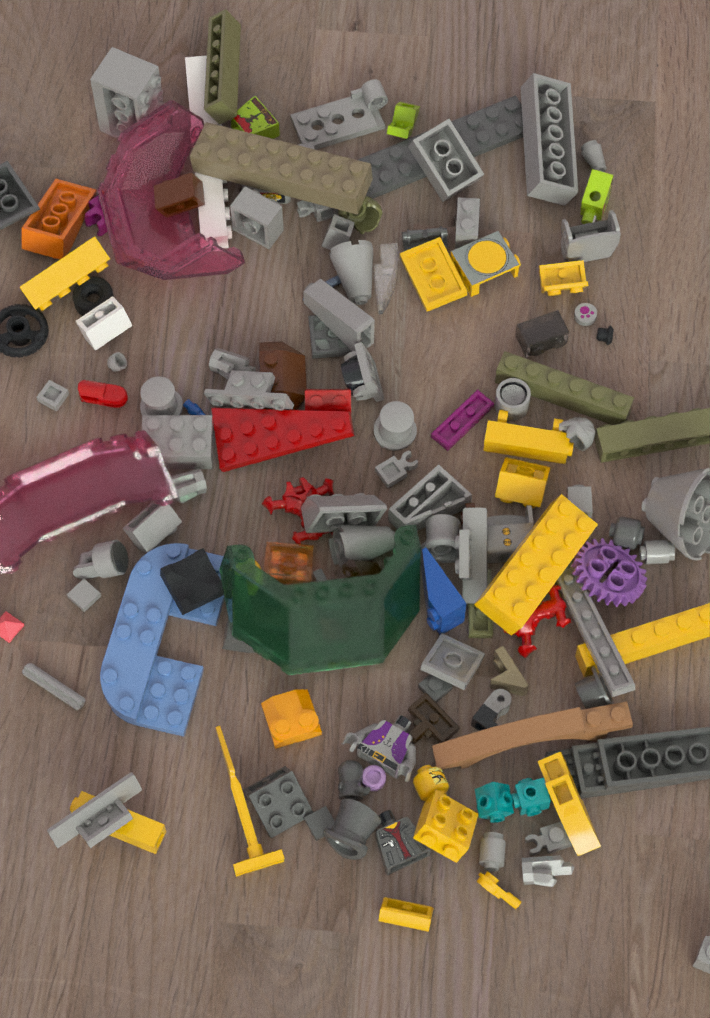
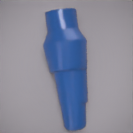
(192, 408)

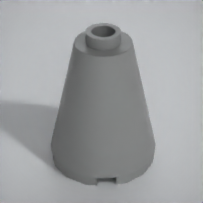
(354, 269)
(359, 542)

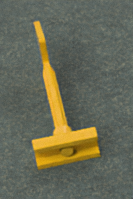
(257, 858)

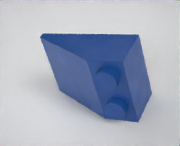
(443, 602)

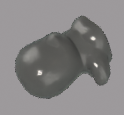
(350, 780)

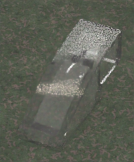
(386, 275)

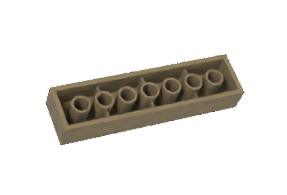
(281, 167)

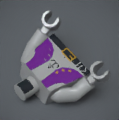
(386, 746)

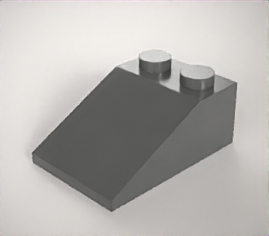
(14, 197)

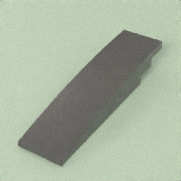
(639, 762)

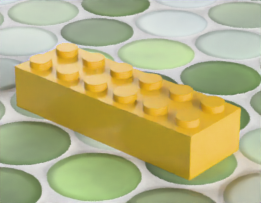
(536, 565)

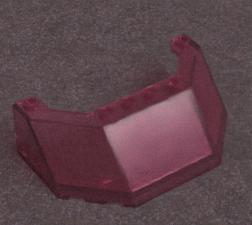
(140, 234)
(77, 490)

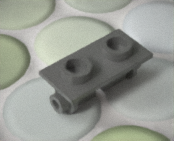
(417, 237)

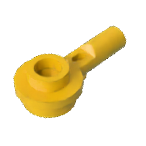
(489, 882)

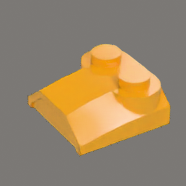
(291, 717)

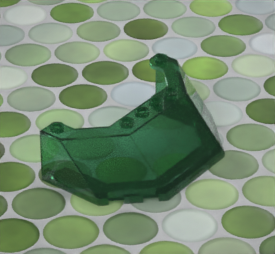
(323, 621)

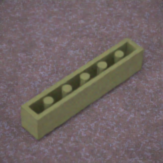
(222, 67)
(566, 389)
(653, 435)

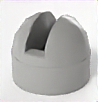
(117, 362)

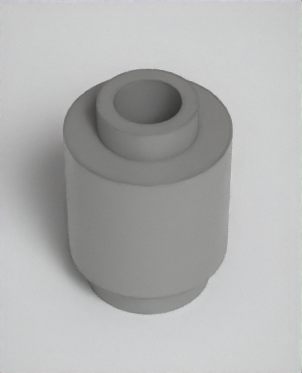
(657, 552)
(492, 851)

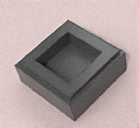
(318, 822)

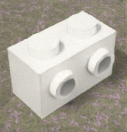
(104, 324)

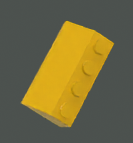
(65, 273)

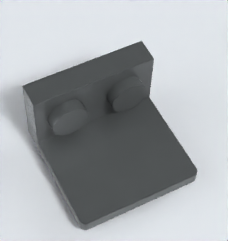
(278, 801)

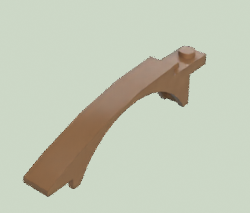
(566, 724)

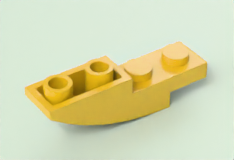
(569, 804)

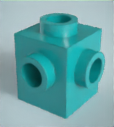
(531, 796)
(494, 801)

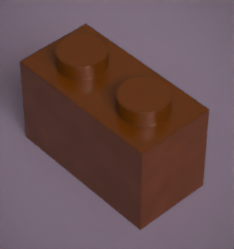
(179, 195)

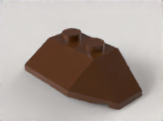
(287, 367)

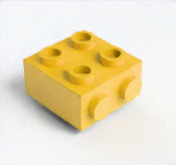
(446, 826)

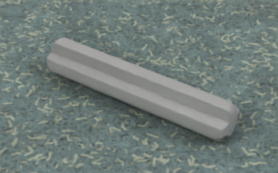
(53, 686)

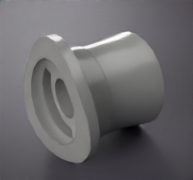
(160, 398)
(395, 426)
(440, 537)

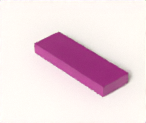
(462, 420)

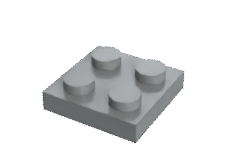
(452, 661)

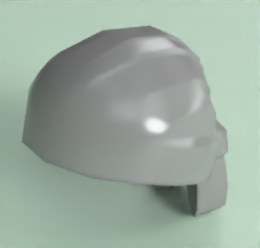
(579, 431)

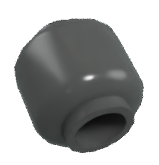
(627, 532)

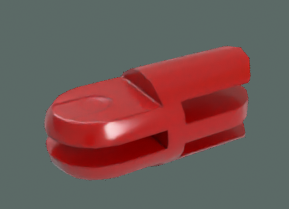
(102, 394)

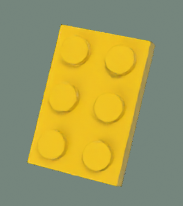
(433, 274)

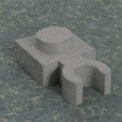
(394, 470)
(552, 838)

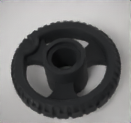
(25, 336)

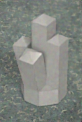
(225, 361)
(189, 485)
(544, 869)

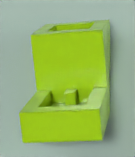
(403, 120)

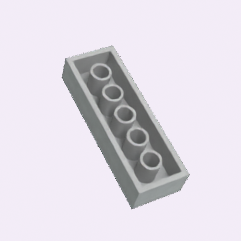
(549, 139)

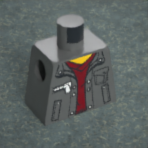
(397, 843)

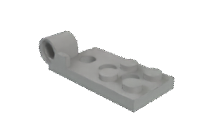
(363, 100)

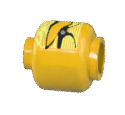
(429, 780)

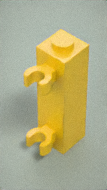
(527, 441)
(139, 831)

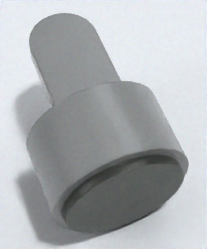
(108, 560)

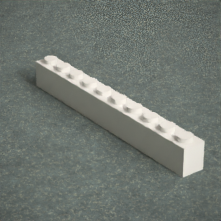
(214, 213)

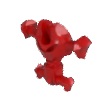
(294, 499)
(547, 609)

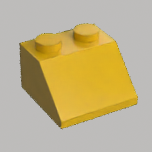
(522, 482)

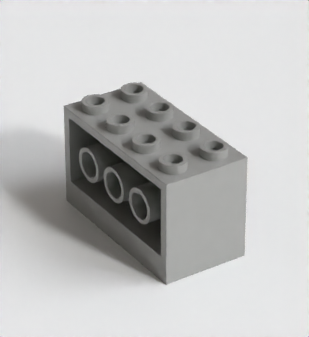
(124, 91)

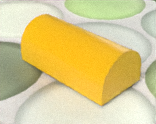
(406, 914)

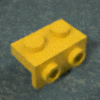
(562, 277)

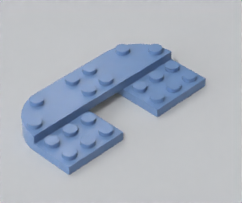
(136, 681)

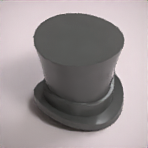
(352, 829)

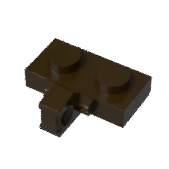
(431, 721)

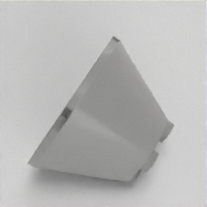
(681, 510)

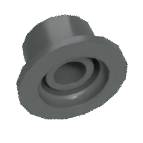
(594, 690)

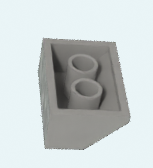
(325, 511)

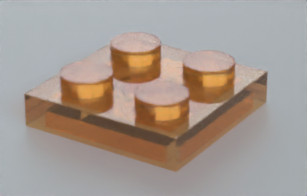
(289, 562)

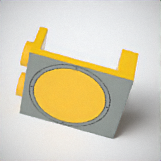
(484, 261)

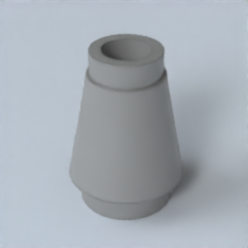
(593, 155)

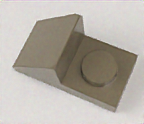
(510, 678)

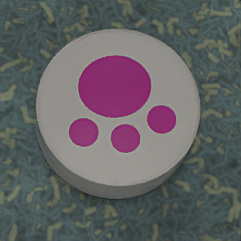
(585, 314)

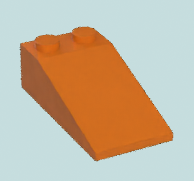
(58, 221)

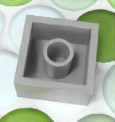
(257, 217)

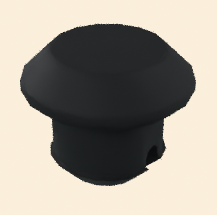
(605, 334)

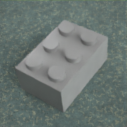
(445, 160)
(182, 439)

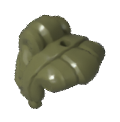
(368, 215)

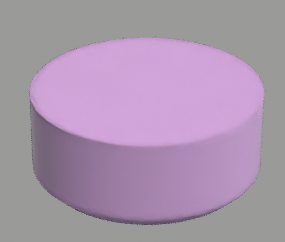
(374, 777)

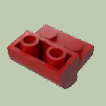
(328, 400)

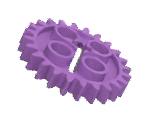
(623, 583)

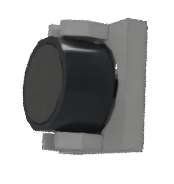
(362, 374)

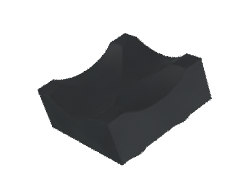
(192, 581)

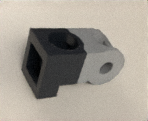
(495, 706)

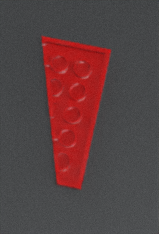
(265, 434)

